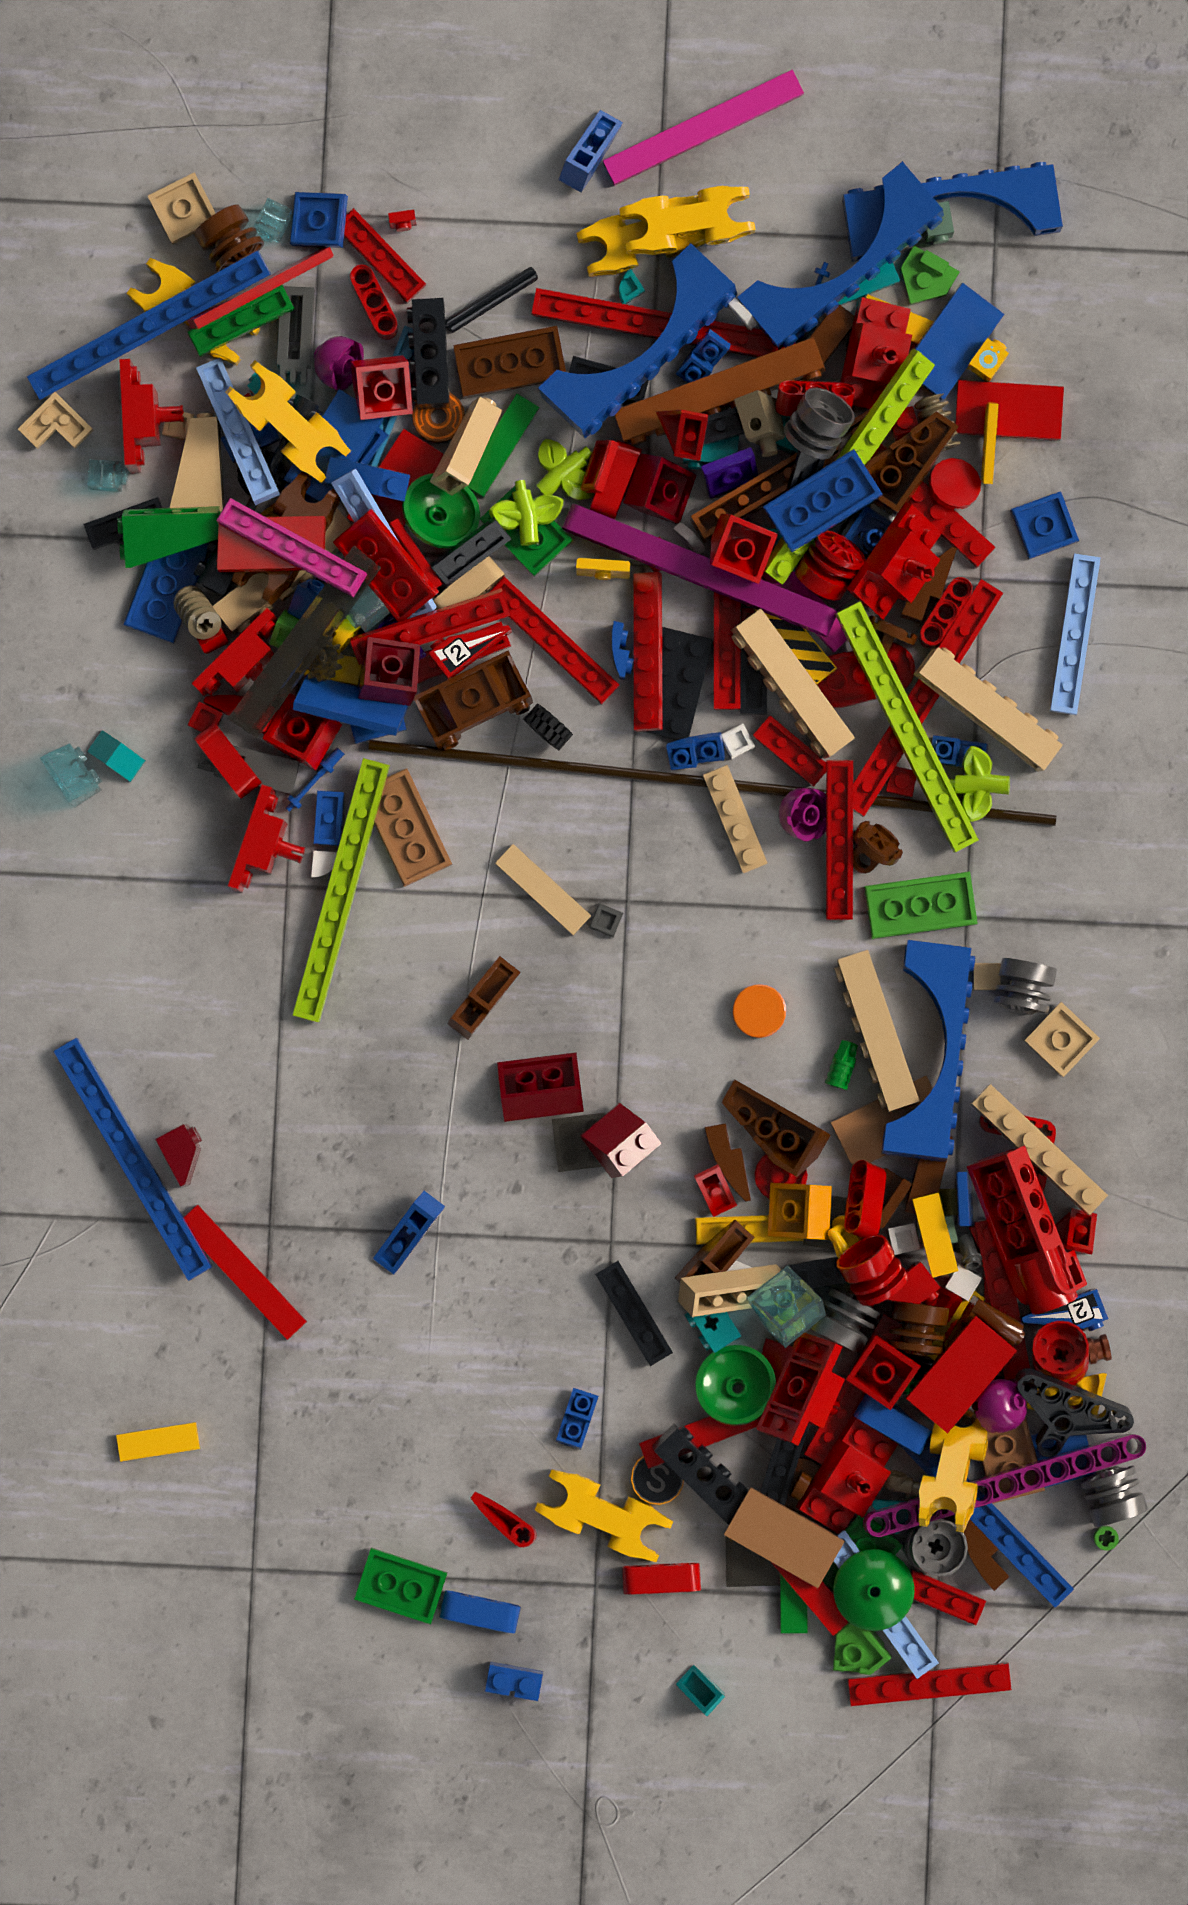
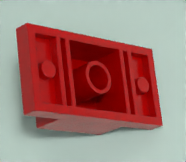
(875, 349)
(141, 415)
(897, 563)
(241, 659)
(262, 842)
(803, 1390)
(849, 1476)

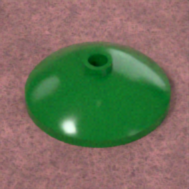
(456, 513)
(733, 1367)
(869, 1570)

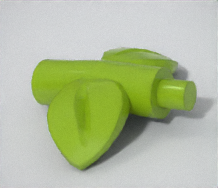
(562, 469)
(526, 512)
(978, 783)

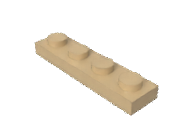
(735, 819)

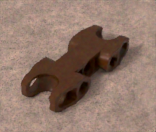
(289, 504)

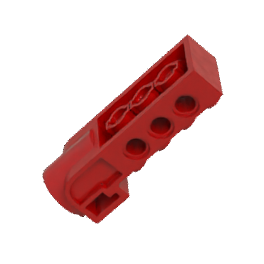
(1025, 1231)

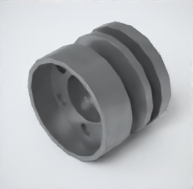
(819, 423)
(1025, 986)
(846, 1321)
(1114, 1496)
(939, 1562)

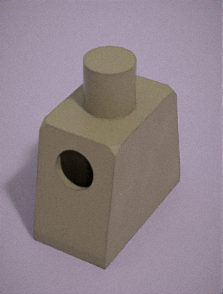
(761, 421)

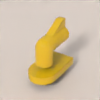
(839, 1237)

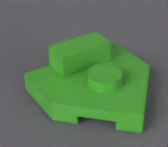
(926, 276)
(859, 1650)

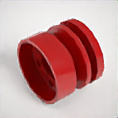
(830, 565)
(872, 1270)
(1061, 1340)

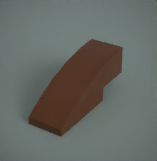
(832, 332)
(930, 590)
(483, 998)
(729, 1161)
(925, 1180)
(719, 1252)
(980, 1552)

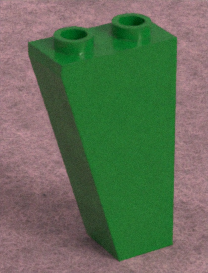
(164, 531)

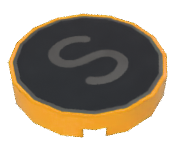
(656, 1484)

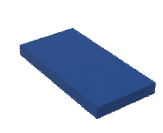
(956, 338)
(355, 433)
(823, 500)
(162, 578)
(341, 703)

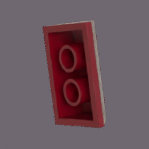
(540, 1087)

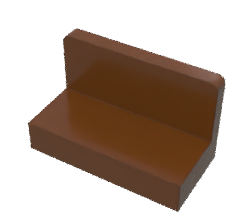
(895, 1191)

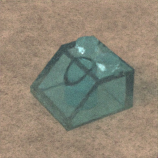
(71, 774)
(787, 1306)

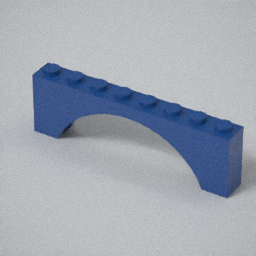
(1024, 192)
(789, 311)
(592, 398)
(944, 976)

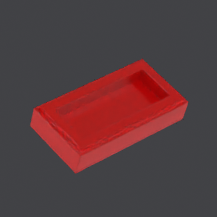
(599, 466)

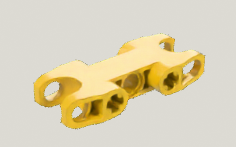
(705, 218)
(615, 233)
(172, 283)
(273, 407)
(949, 1486)
(584, 1507)

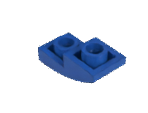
(703, 357)
(621, 657)
(694, 750)
(952, 750)
(577, 1418)

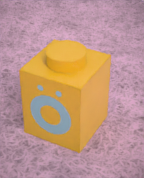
(988, 359)

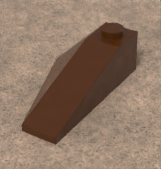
(907, 461)
(779, 1132)

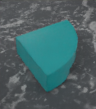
(630, 287)

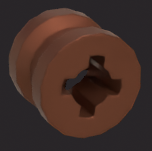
(1099, 1349)

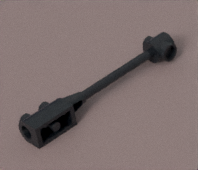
(207, 572)

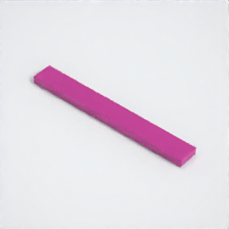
(703, 127)

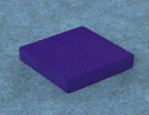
(729, 472)

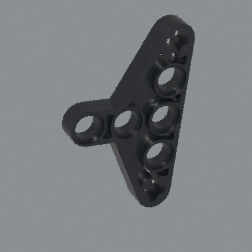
(1080, 1417)

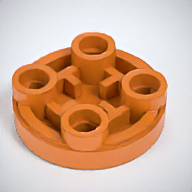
(759, 1011)

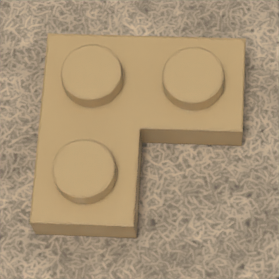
(52, 417)

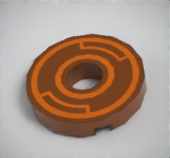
(439, 432)

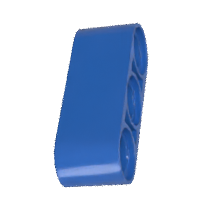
(893, 1424)
(480, 1611)

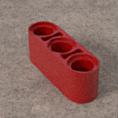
(377, 314)
(792, 392)
(618, 480)
(948, 600)
(227, 760)
(865, 1199)
(661, 1578)

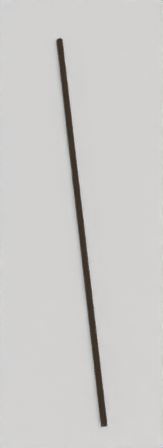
(665, 777)

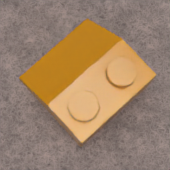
(799, 1211)

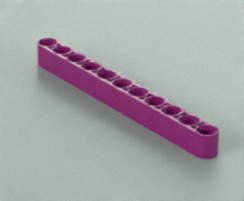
(697, 570)
(1016, 1478)

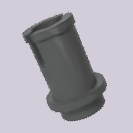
(971, 1258)

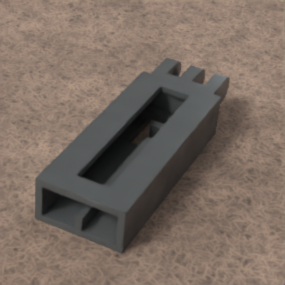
(296, 327)
(270, 769)

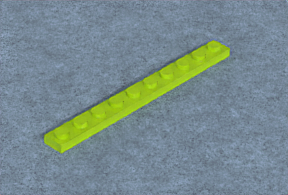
(865, 442)
(906, 726)
(341, 890)

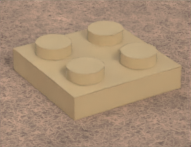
(181, 207)
(1061, 1039)

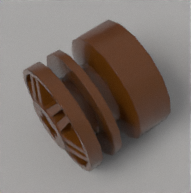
(226, 235)
(918, 1327)

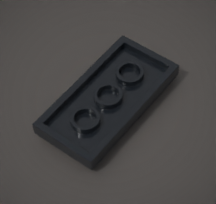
(683, 673)

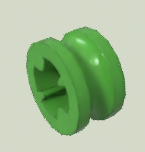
(1101, 1531)

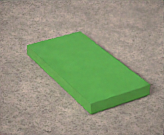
(920, 905)

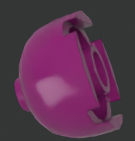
(334, 360)
(803, 813)
(1001, 1407)

